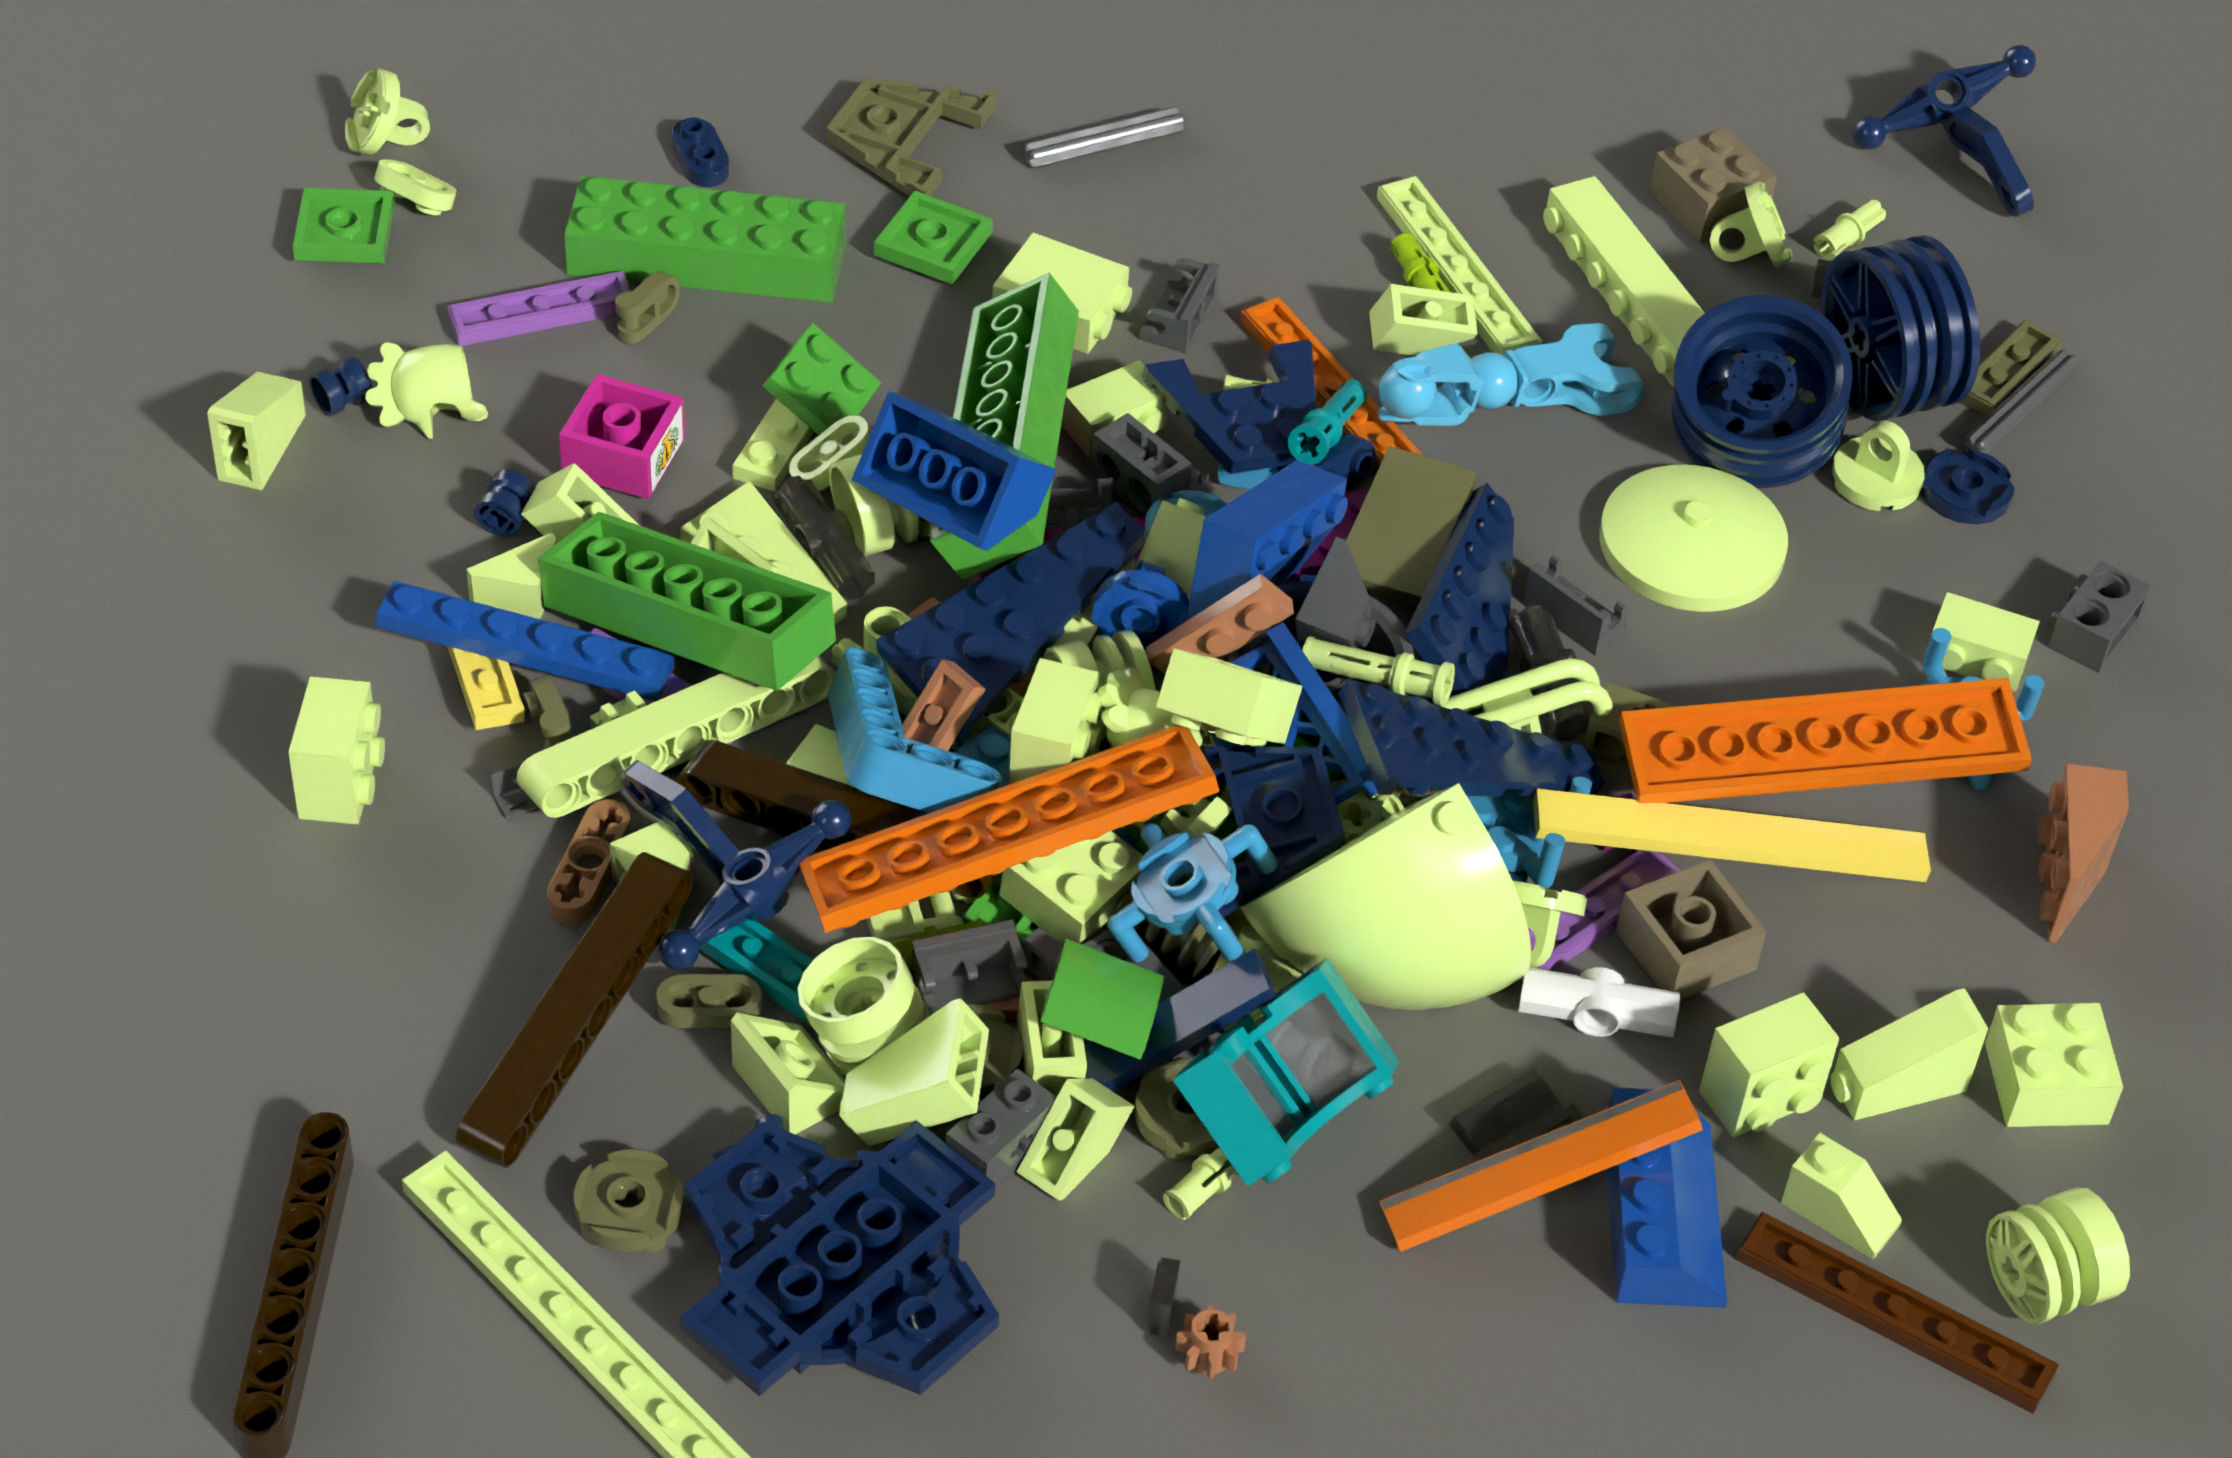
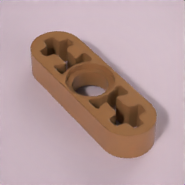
(593, 880)

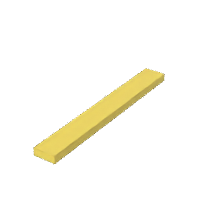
(1732, 835)

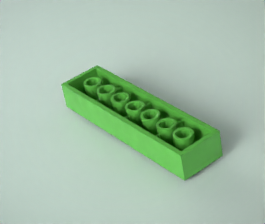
(1017, 394)

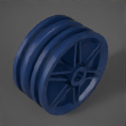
(1904, 325)
(1762, 390)

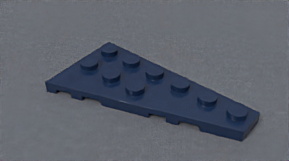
(1469, 597)
(1015, 613)
(1437, 747)

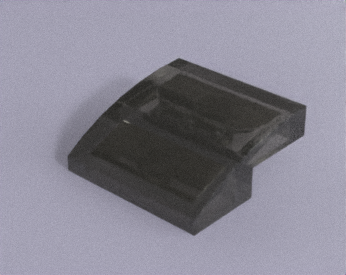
(1512, 1116)

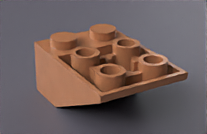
(2078, 839)

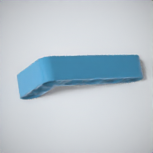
(879, 755)

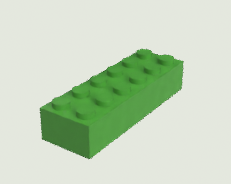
(707, 238)
(688, 600)

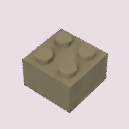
(1707, 180)
(1691, 930)

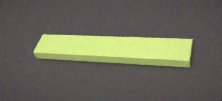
(1459, 267)

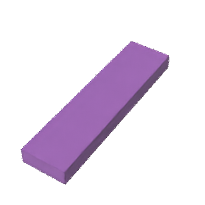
(536, 308)
(1603, 905)

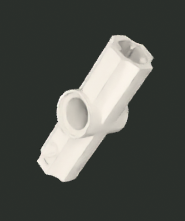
(1599, 1002)

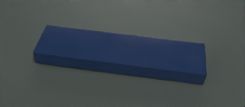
(1188, 1020)

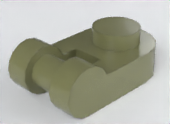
(646, 306)
(546, 706)

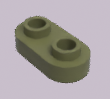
(708, 1000)

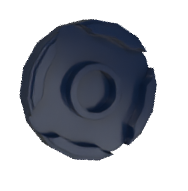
(1967, 486)

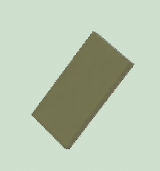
(1407, 523)

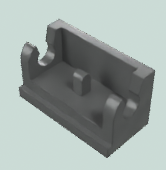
(1182, 306)
(1572, 609)
(969, 964)

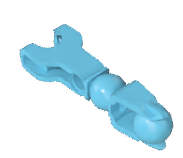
(1534, 375)

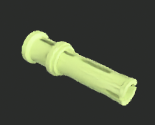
(1399, 673)

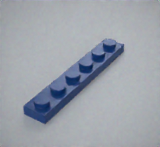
(525, 641)

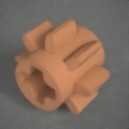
(1210, 1342)

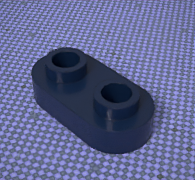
(700, 152)
(1350, 458)

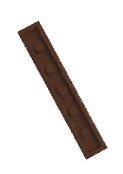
(1897, 1312)

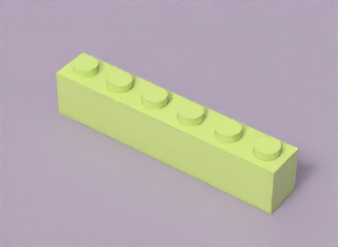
(1622, 268)

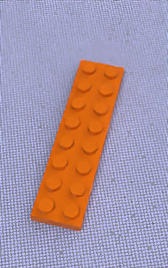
(1824, 741)
(1007, 827)

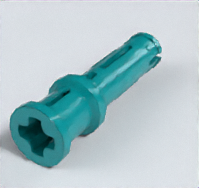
(1323, 425)

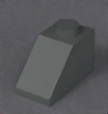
(1337, 602)

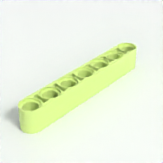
(663, 735)

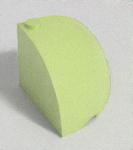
(1405, 910)

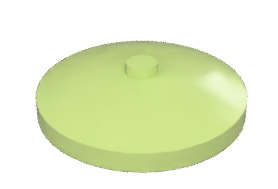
(1693, 538)

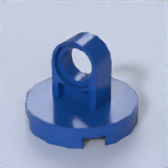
(1140, 602)

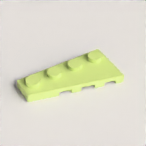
(759, 527)

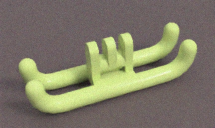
(1514, 704)

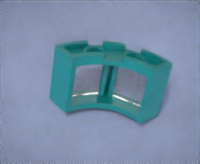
(1287, 1072)

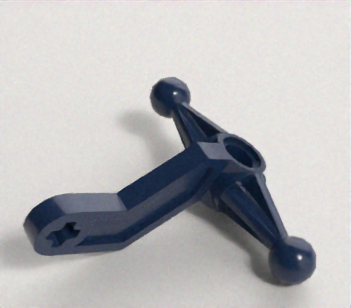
(1963, 125)
(750, 881)

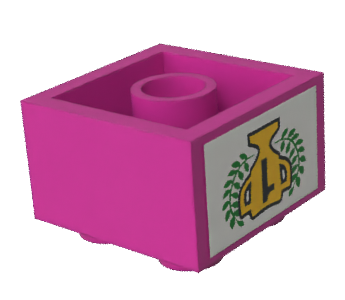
(623, 435)

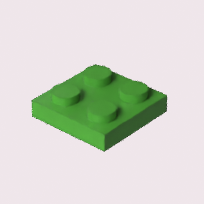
(344, 225)
(933, 237)
(820, 381)

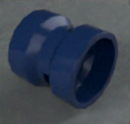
(340, 386)
(503, 503)

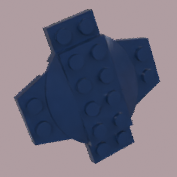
(839, 1259)

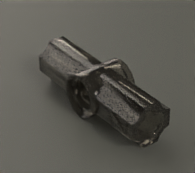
(825, 537)
(1540, 645)

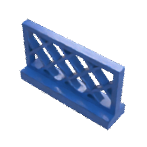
(1319, 708)

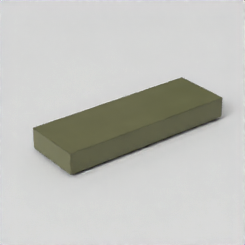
(2010, 366)

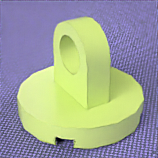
(379, 112)
(1760, 227)
(1878, 469)
(1542, 914)

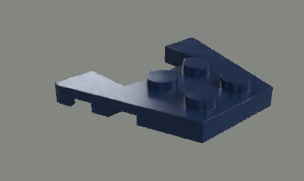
(1249, 424)
(1290, 804)

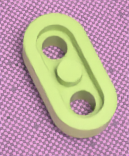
(409, 182)
(838, 442)

